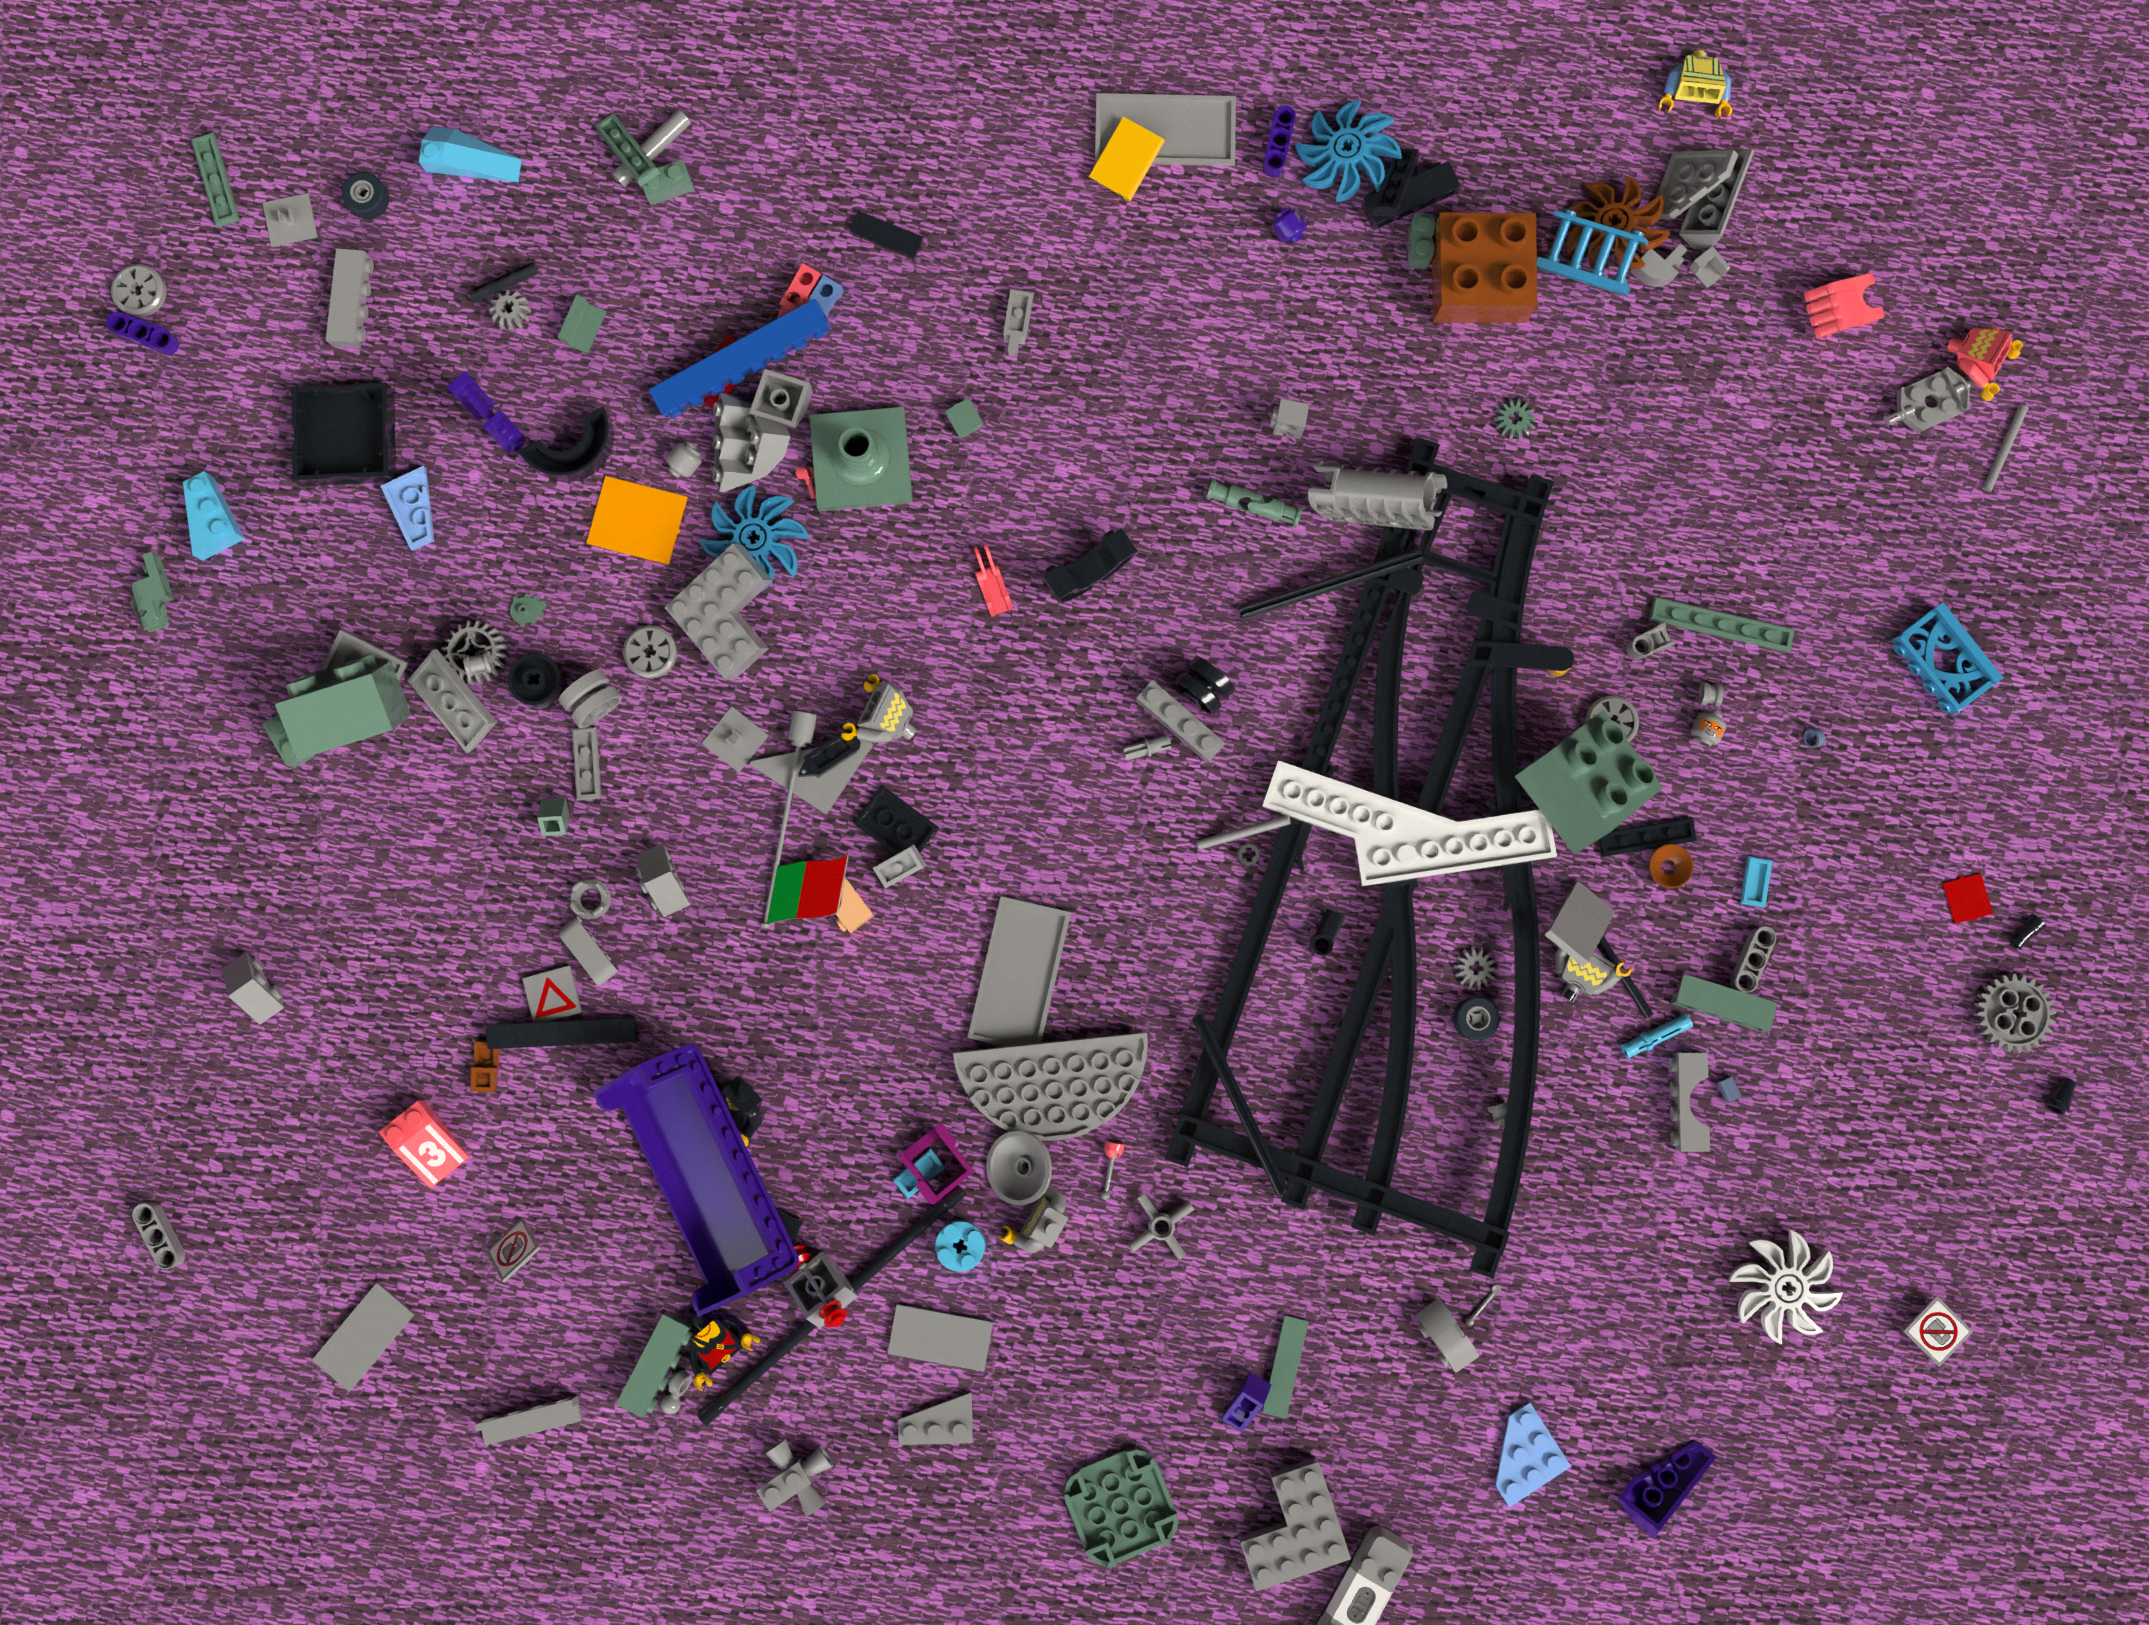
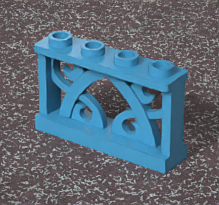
(1959, 638)

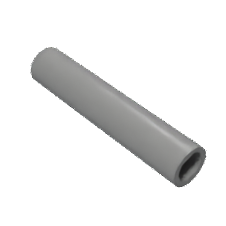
(656, 143)

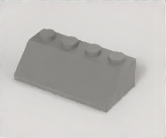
(1710, 214)

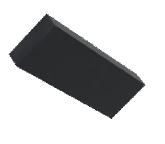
(886, 235)
(504, 281)

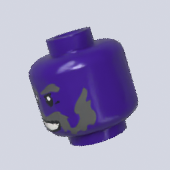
(1289, 225)

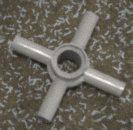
(1168, 1235)

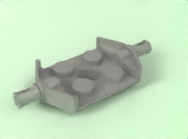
(1948, 390)

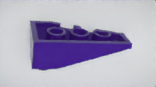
(1657, 1493)

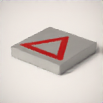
(552, 995)

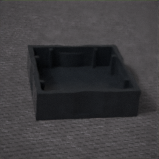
(343, 434)

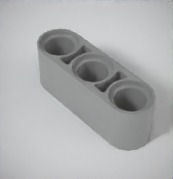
(587, 952)
(1762, 954)
(148, 1231)

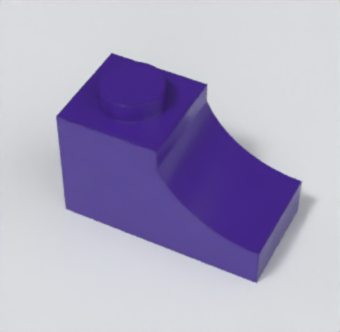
(1246, 1402)

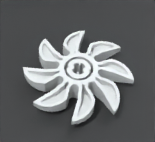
(1776, 1277)

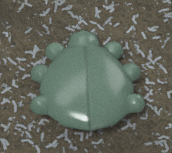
(527, 609)

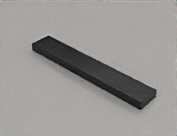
(561, 1033)

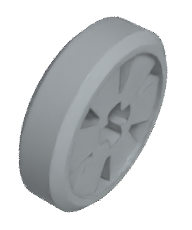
(152, 292)
(644, 638)
(1619, 708)

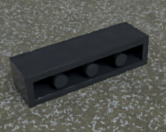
(1423, 190)

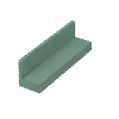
(1725, 1003)

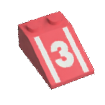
(424, 1143)

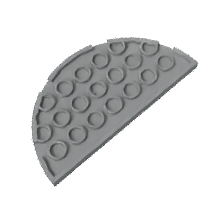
(1054, 1086)

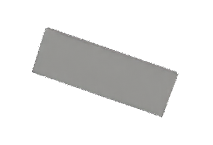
(586, 763)

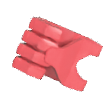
(1841, 305)

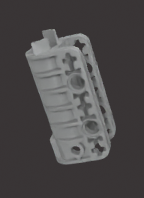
(1377, 496)

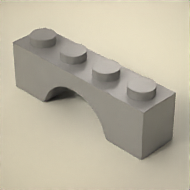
(1688, 1132)

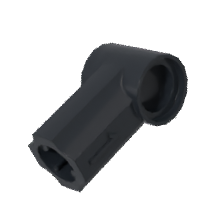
(1327, 932)

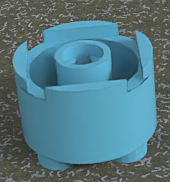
(968, 1257)

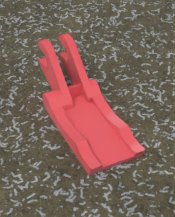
(992, 585)

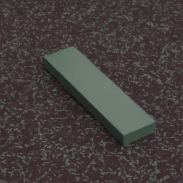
(627, 149)
(215, 179)
(1285, 1366)

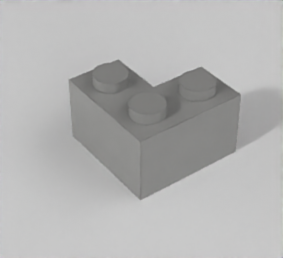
(661, 881)
(251, 989)

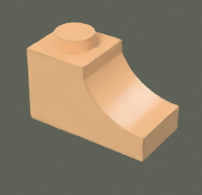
(853, 910)

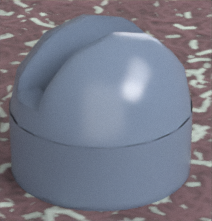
(1814, 732)

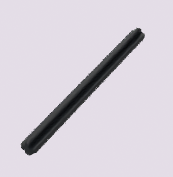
(1331, 584)
(1240, 1104)

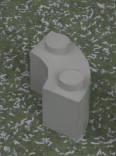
(1447, 1336)

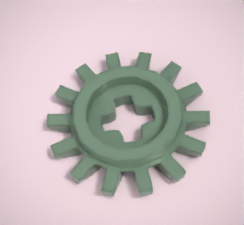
(1506, 423)

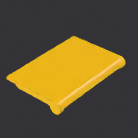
(1126, 158)

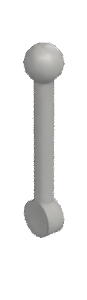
(1495, 1290)

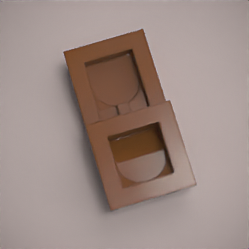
(485, 1069)

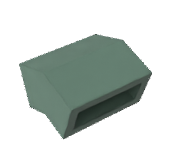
(964, 418)

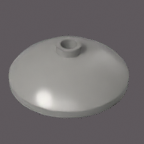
(1008, 1172)

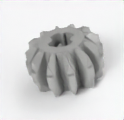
(501, 314)

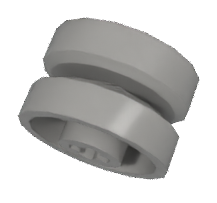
(590, 698)

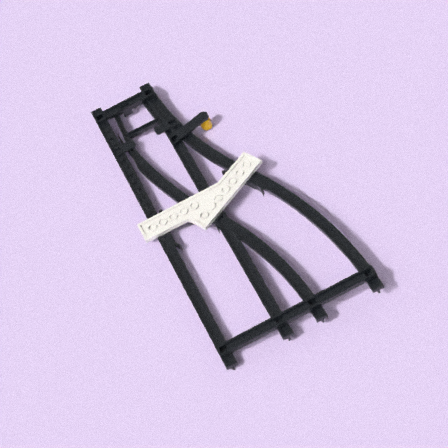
(1395, 848)

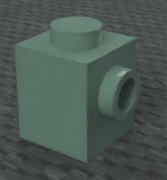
(553, 816)

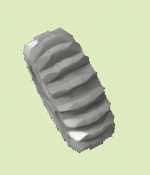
(471, 643)

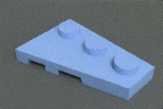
(411, 506)

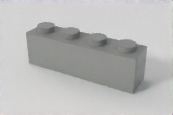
(348, 298)
(1180, 721)

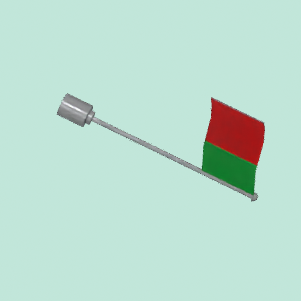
(803, 887)

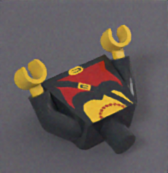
(716, 1345)

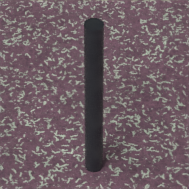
(1626, 980)

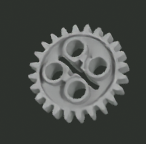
(1993, 1007)

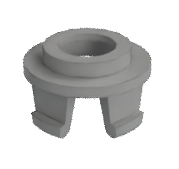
(579, 888)

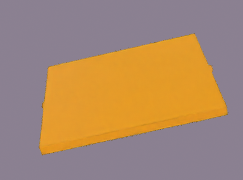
(637, 520)

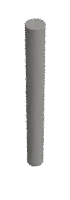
(2005, 448)
(1243, 832)

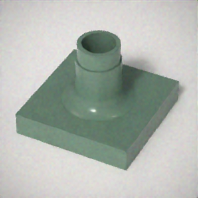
(867, 480)

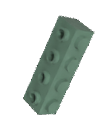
(654, 1364)

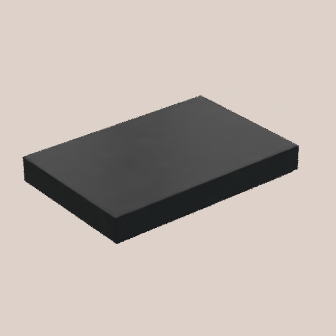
(895, 823)

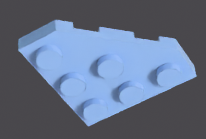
(1527, 1456)

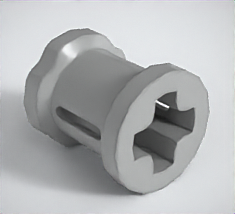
(478, 663)

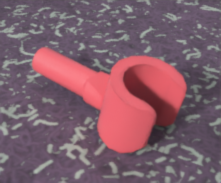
(808, 474)

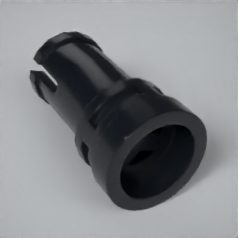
(2030, 927)

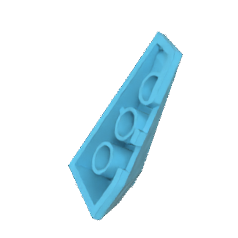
(462, 155)

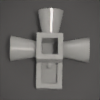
(794, 1478)

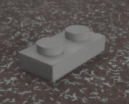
(899, 866)

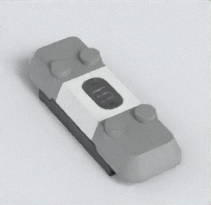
(1368, 1579)

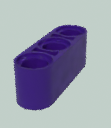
(1279, 131)
(134, 327)

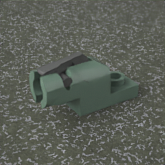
(151, 595)

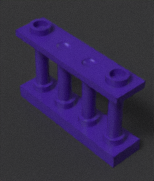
(481, 405)

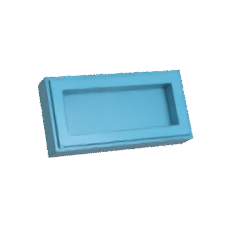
(1756, 882)
(927, 1164)

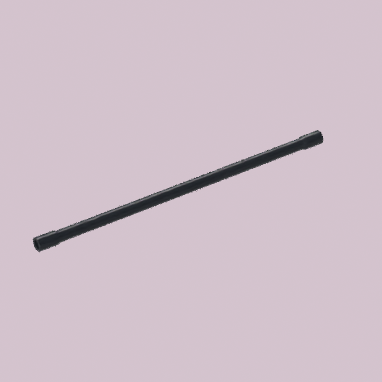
(717, 1406)

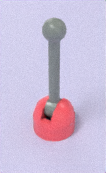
(1113, 1151)

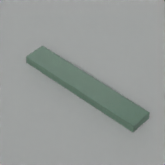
(1721, 624)

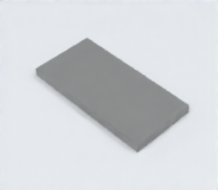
(1193, 126)
(1019, 973)

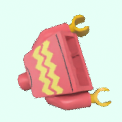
(1983, 354)

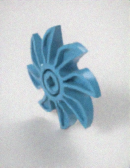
(1362, 145)
(758, 526)

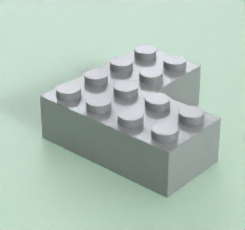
(711, 609)
(1307, 1537)

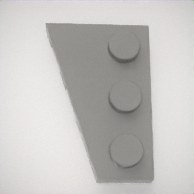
(939, 1424)

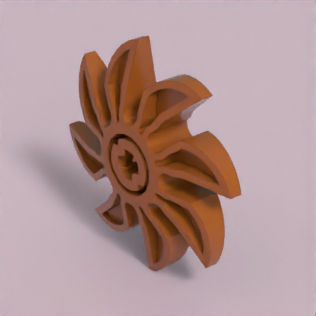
(1620, 214)

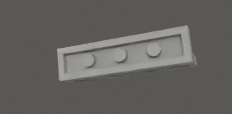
(530, 1420)

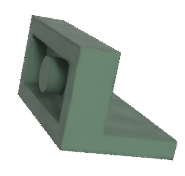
(581, 325)

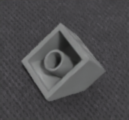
(781, 398)

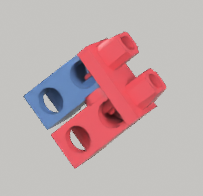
(810, 285)

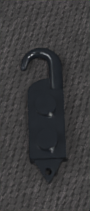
(830, 755)

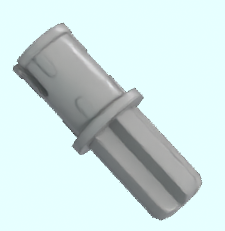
(1147, 747)

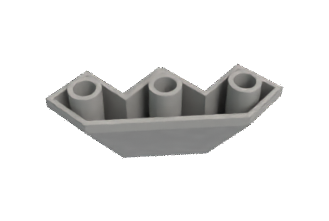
(747, 444)

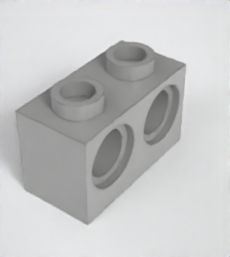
(1289, 418)

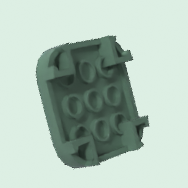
(1121, 1506)

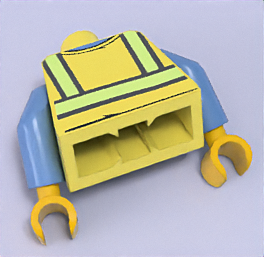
(1699, 80)

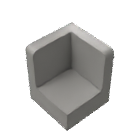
(1709, 267)

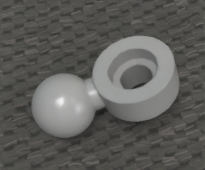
(678, 1385)

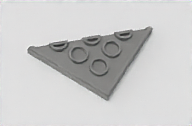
(820, 791)

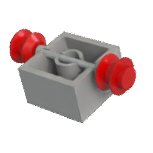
(820, 1289)

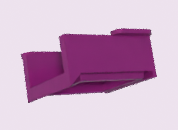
(923, 1185)

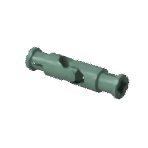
(1262, 505)

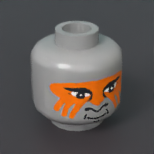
(1708, 728)

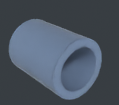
(1729, 1089)

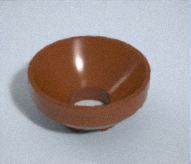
(1682, 861)

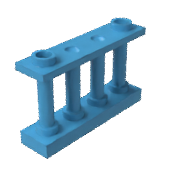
(1595, 276)

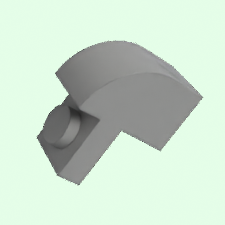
(1657, 270)

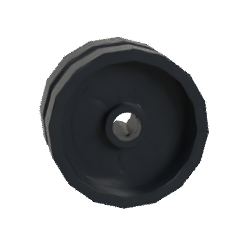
(523, 680)
(1204, 685)

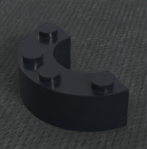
(582, 459)
(1077, 578)

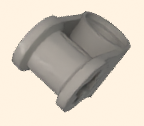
(1653, 642)

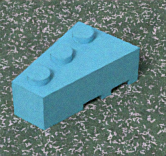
(209, 517)

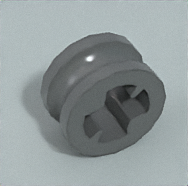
(1253, 860)

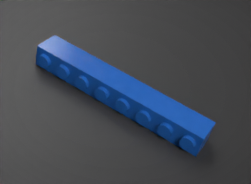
(741, 359)

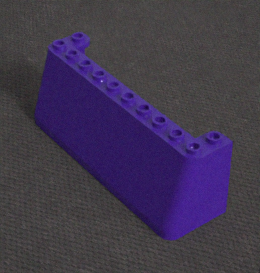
(703, 1174)

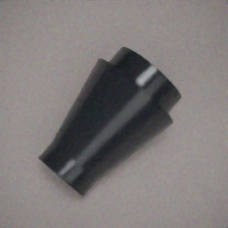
(2061, 1096)

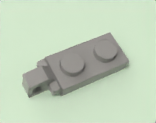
(1017, 319)

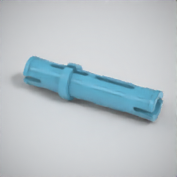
(1648, 1040)

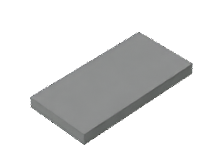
(451, 701)
(1580, 923)
(363, 1336)
(940, 1337)

